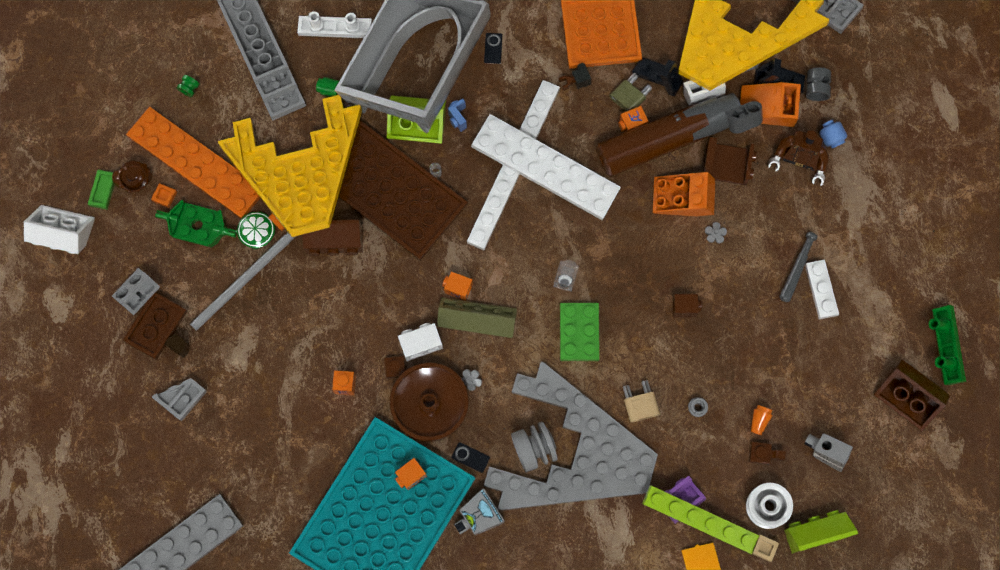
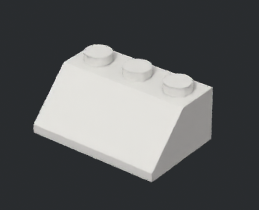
(58, 229)

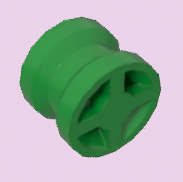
(187, 86)

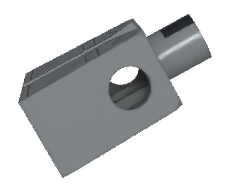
(836, 455)

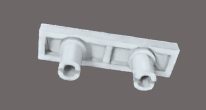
(333, 26)

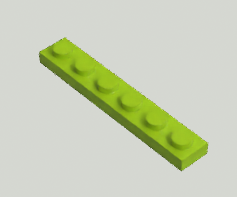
(700, 519)

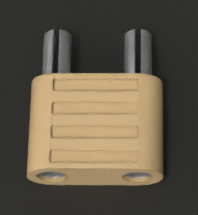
(641, 406)

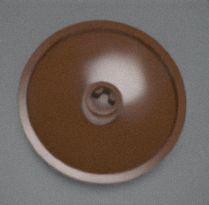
(429, 402)

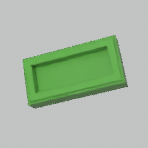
(101, 190)

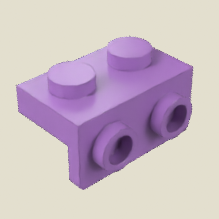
(686, 491)

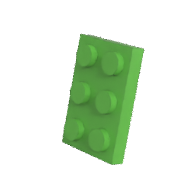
(579, 331)

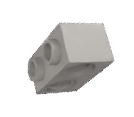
(136, 291)

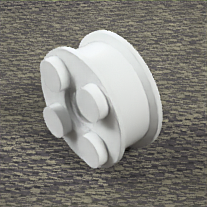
(782, 505)

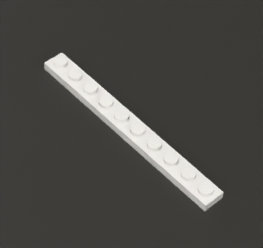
(507, 178)

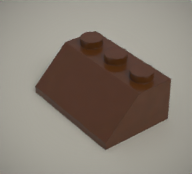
(340, 237)
(912, 395)

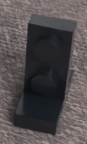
(773, 73)
(661, 74)

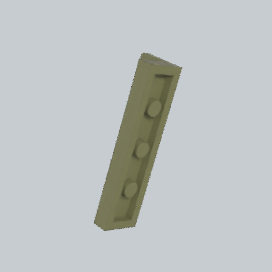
(476, 317)

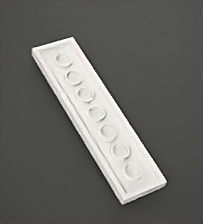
(545, 166)

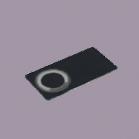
(493, 48)
(470, 457)

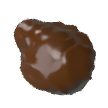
(132, 176)

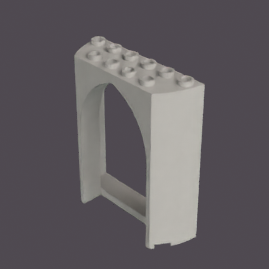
(386, 36)

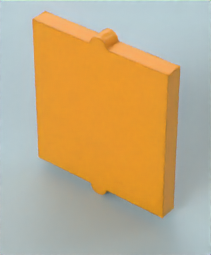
(701, 558)

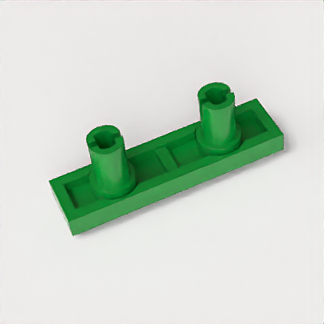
(948, 344)

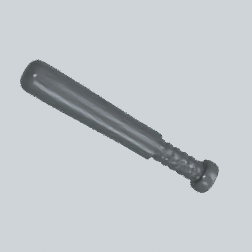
(793, 278)

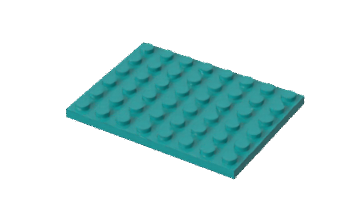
(371, 519)

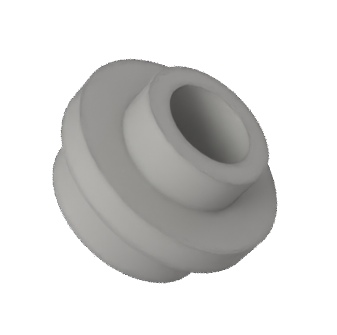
(704, 407)

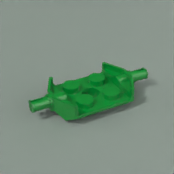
(184, 215)

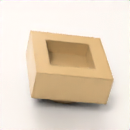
(765, 548)

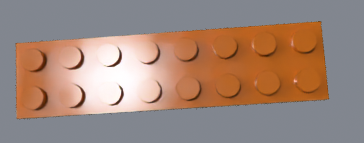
(194, 162)

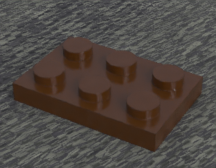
(155, 325)

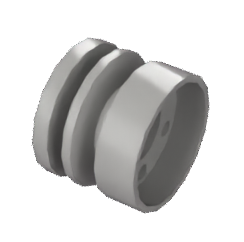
(534, 446)

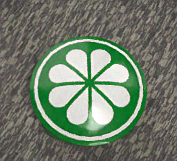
(256, 230)

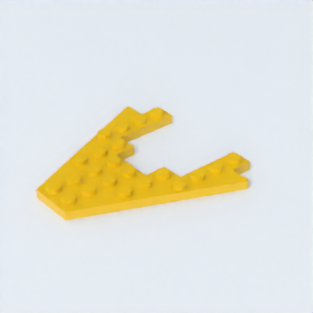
(722, 50)

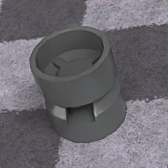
(818, 84)

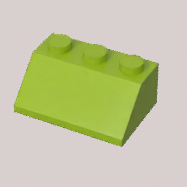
(407, 130)
(819, 531)

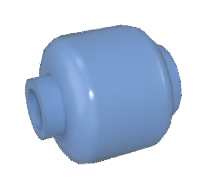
(833, 134)

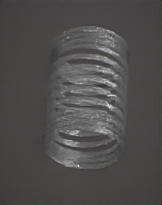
(435, 166)

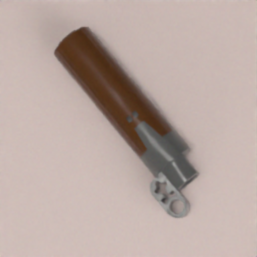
(677, 131)

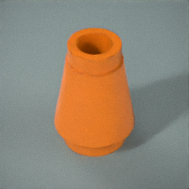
(760, 419)

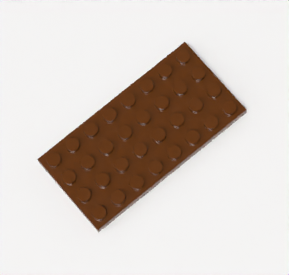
(397, 193)

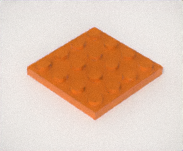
(600, 32)

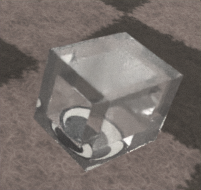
(566, 275)

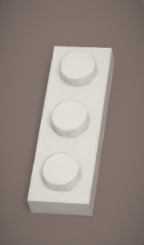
(821, 289)

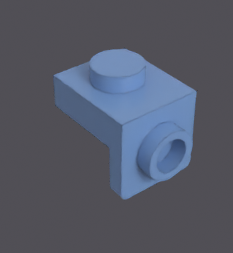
(456, 118)

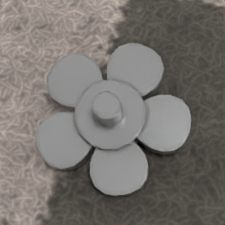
(715, 233)
(471, 379)

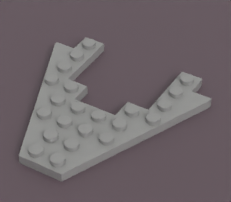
(606, 461)

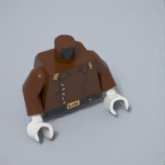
(804, 151)

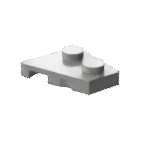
(181, 398)

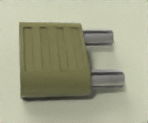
(627, 95)

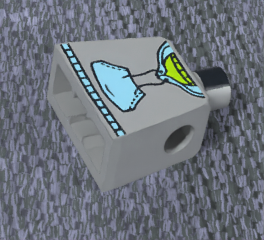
(479, 515)

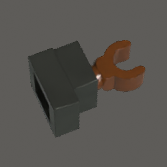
(580, 77)

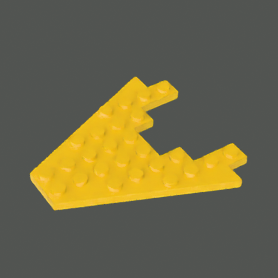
(303, 184)

